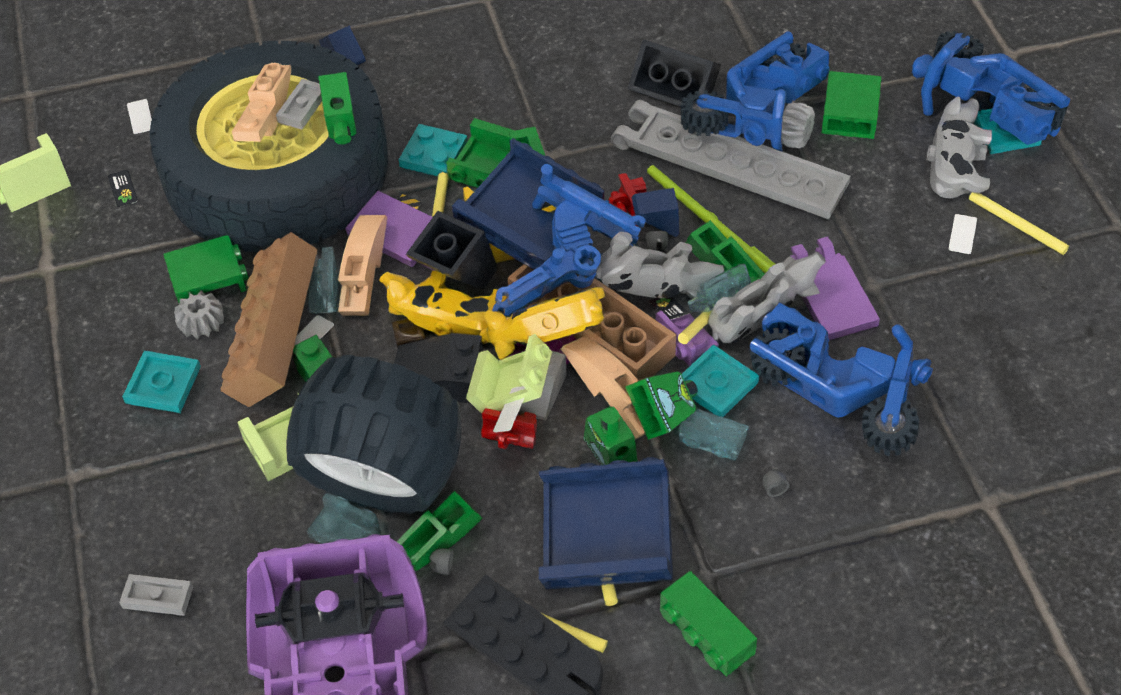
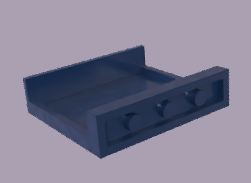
(505, 207)
(606, 524)

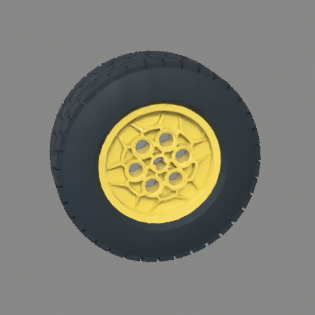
(271, 186)

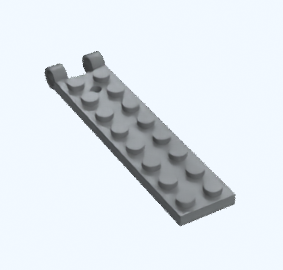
(734, 161)

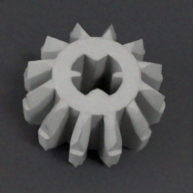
(797, 124)
(199, 315)

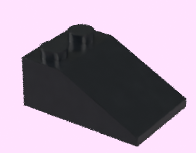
(445, 360)

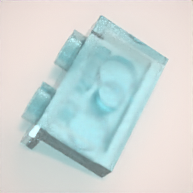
(324, 284)
(720, 286)
(713, 434)
(342, 521)

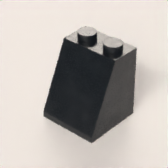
(455, 250)

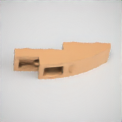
(266, 99)
(359, 262)
(605, 376)

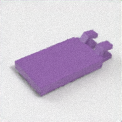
(402, 225)
(842, 301)

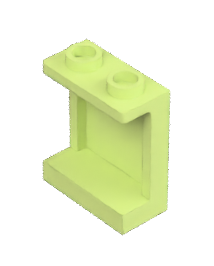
(32, 176)
(495, 378)
(268, 443)

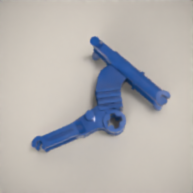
(571, 241)

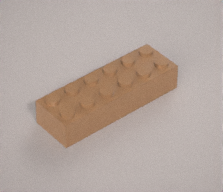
(269, 320)
(625, 330)

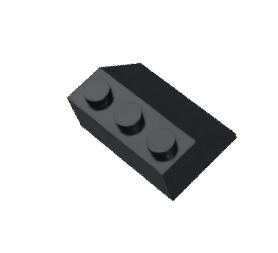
(671, 73)

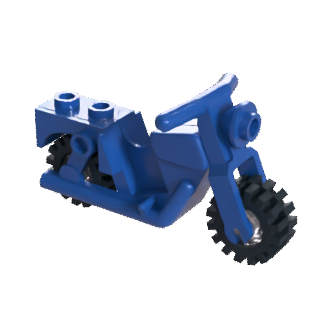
(964, 71)
(758, 92)
(846, 384)

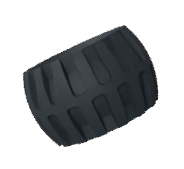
(374, 434)

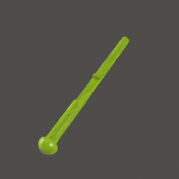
(757, 256)

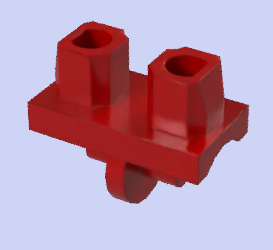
(622, 197)
(521, 434)

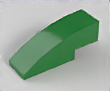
(714, 247)
(439, 529)

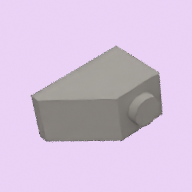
(554, 380)

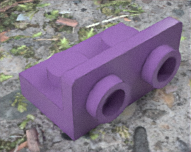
(696, 346)

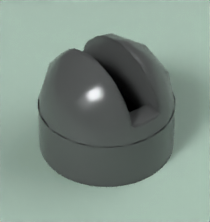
(657, 238)
(775, 483)
(442, 561)

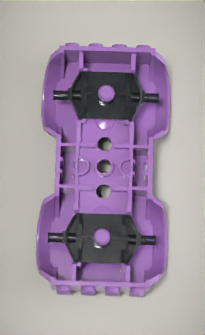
(334, 607)

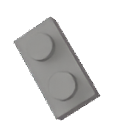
(300, 104)
(156, 594)

